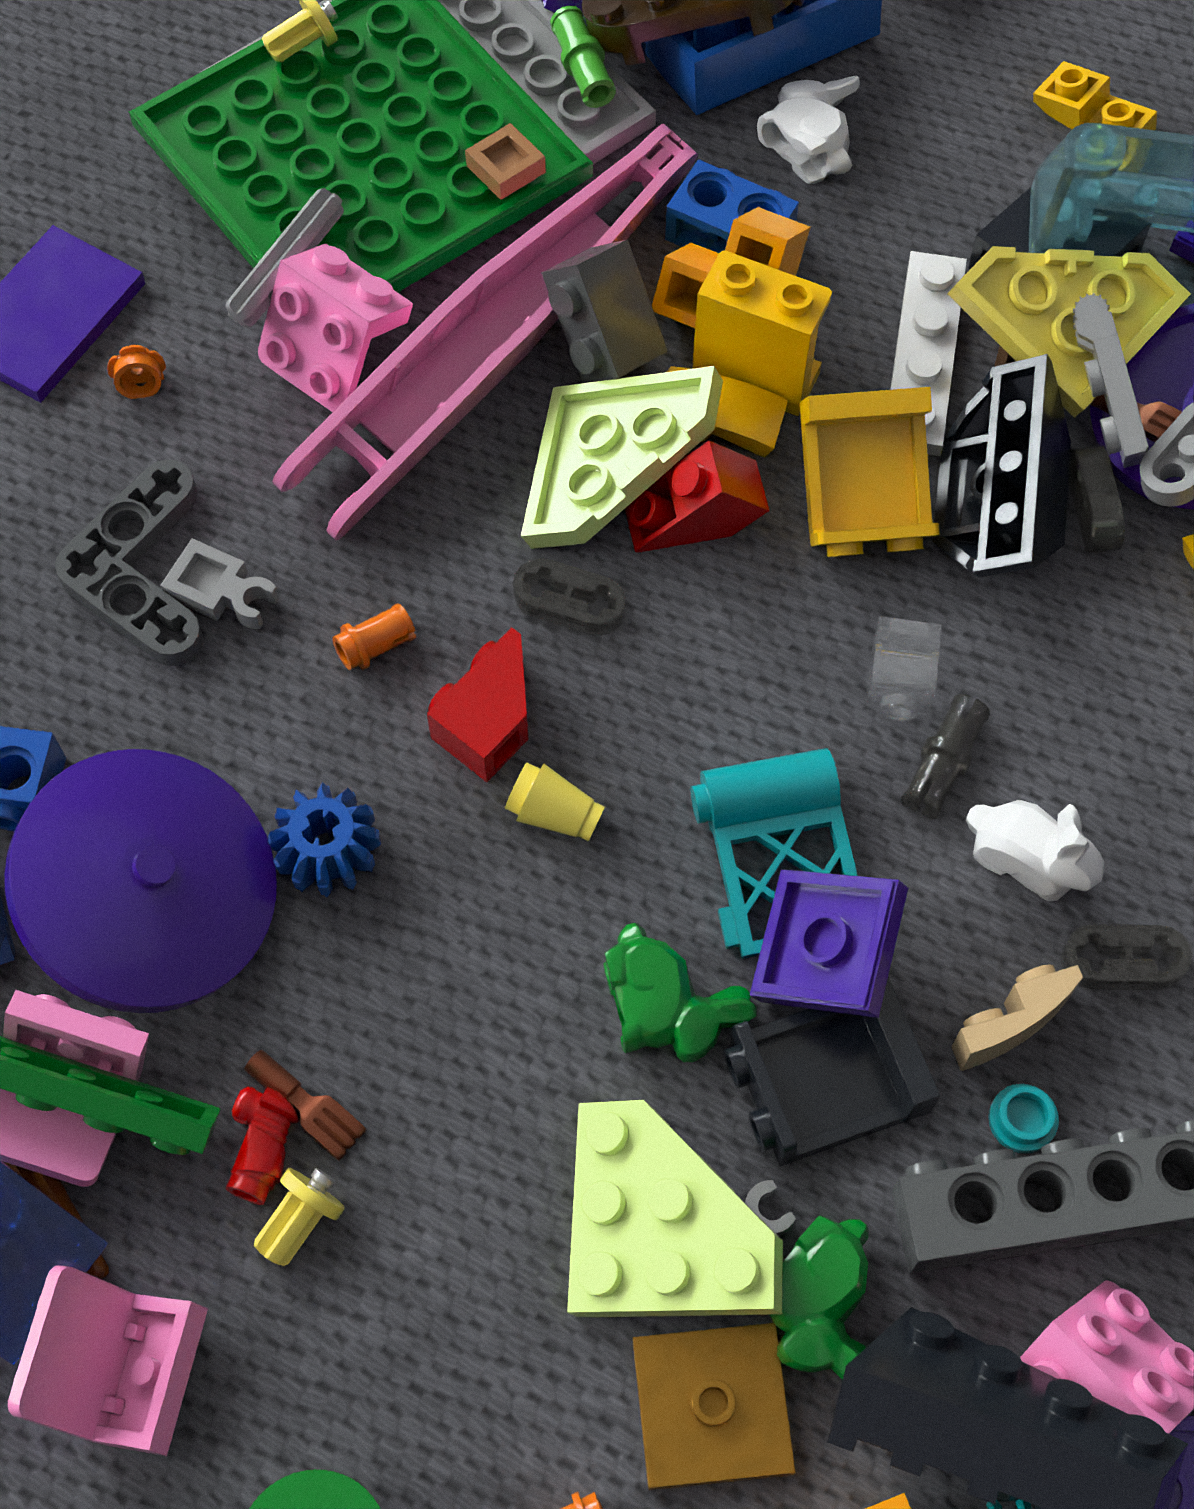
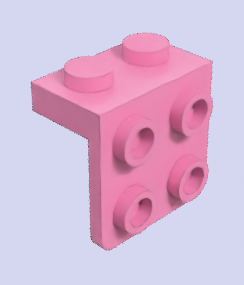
(324, 321)
(59, 1140)
(1119, 1356)
(106, 1362)

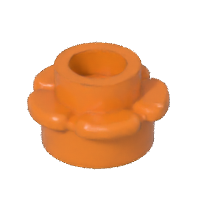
(126, 376)

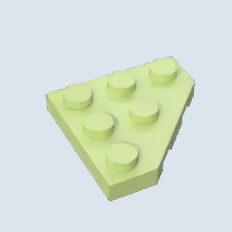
(610, 445)
(661, 1226)

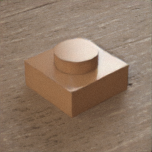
(505, 161)

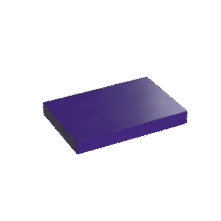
(57, 308)

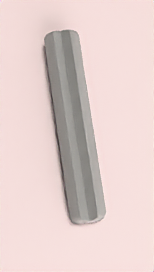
(302, 234)

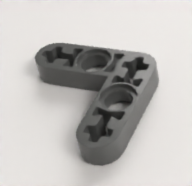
(116, 574)

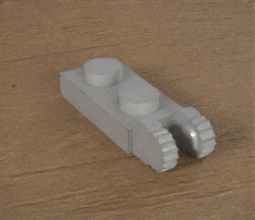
(1109, 376)

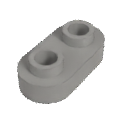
(1171, 457)

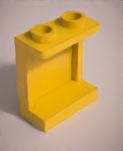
(760, 326)
(867, 469)

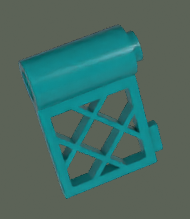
(765, 802)

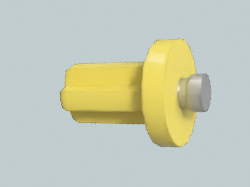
(302, 30)
(297, 1215)

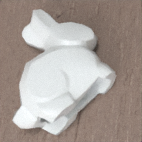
(809, 128)
(1036, 848)

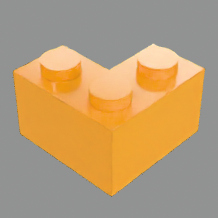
(754, 235)

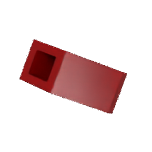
(698, 500)
(485, 711)

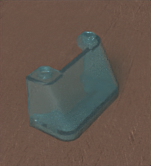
(1111, 177)

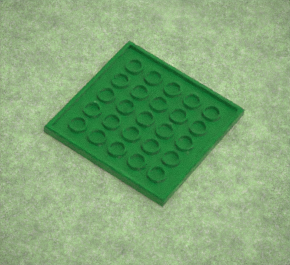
(383, 121)

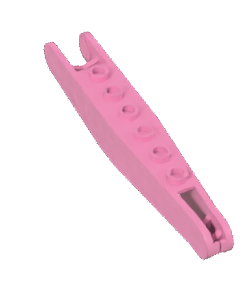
(478, 333)

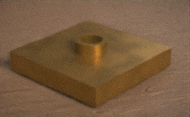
(712, 1406)

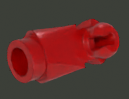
(262, 1151)

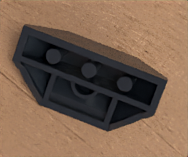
(1006, 472)

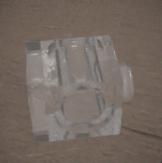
(903, 668)

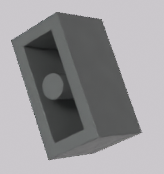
(604, 312)

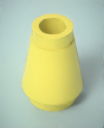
(553, 803)

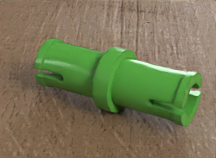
(582, 57)

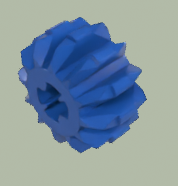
(305, 856)

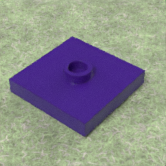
(829, 942)

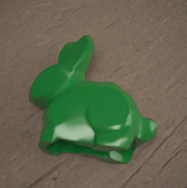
(659, 1001)
(820, 1290)

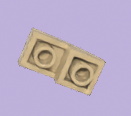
(1029, 1007)

